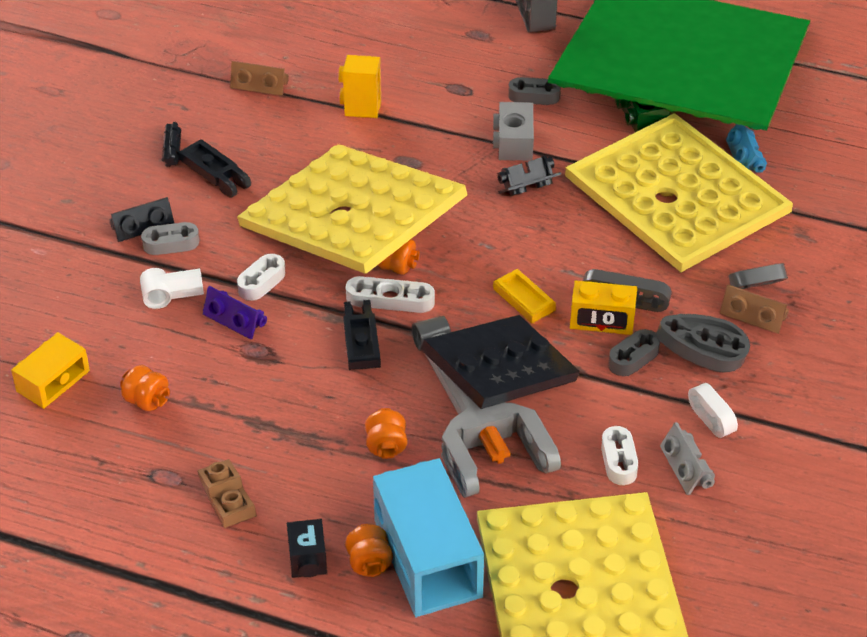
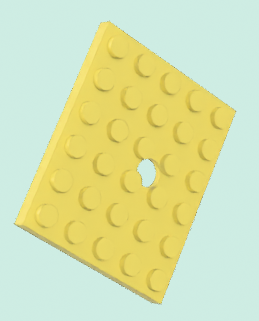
(714, 192)
(385, 200)
(597, 543)

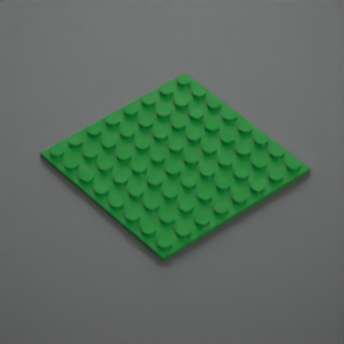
(685, 57)

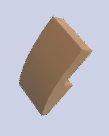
(226, 493)

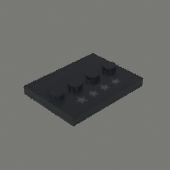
(499, 361)

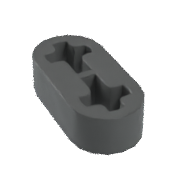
(533, 91)
(758, 276)
(637, 355)

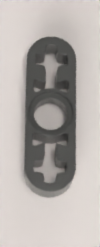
(647, 286)

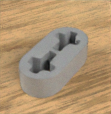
(170, 238)

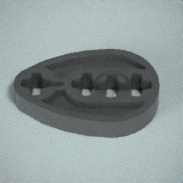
(687, 341)

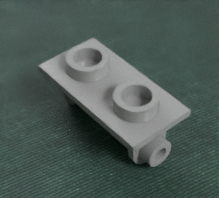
(684, 459)

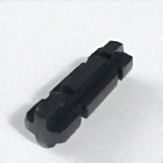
(171, 144)

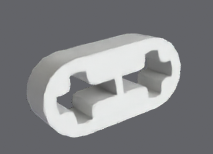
(259, 275)
(712, 410)
(626, 454)

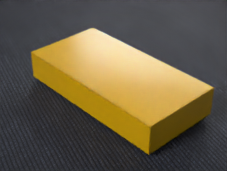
(524, 296)

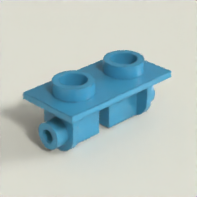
(745, 148)

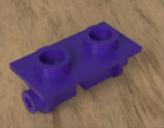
(232, 313)

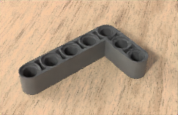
(538, 14)

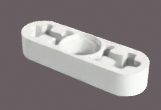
(412, 289)

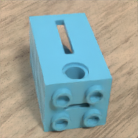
(429, 537)

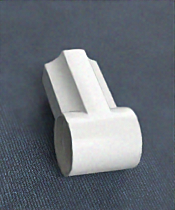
(161, 287)

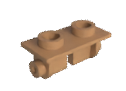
(258, 78)
(753, 309)

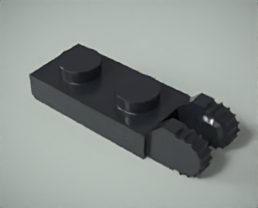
(214, 167)
(361, 337)

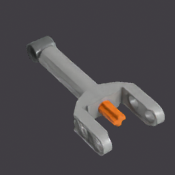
(484, 426)

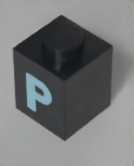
(307, 548)

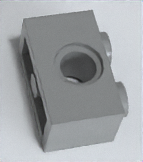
(515, 131)

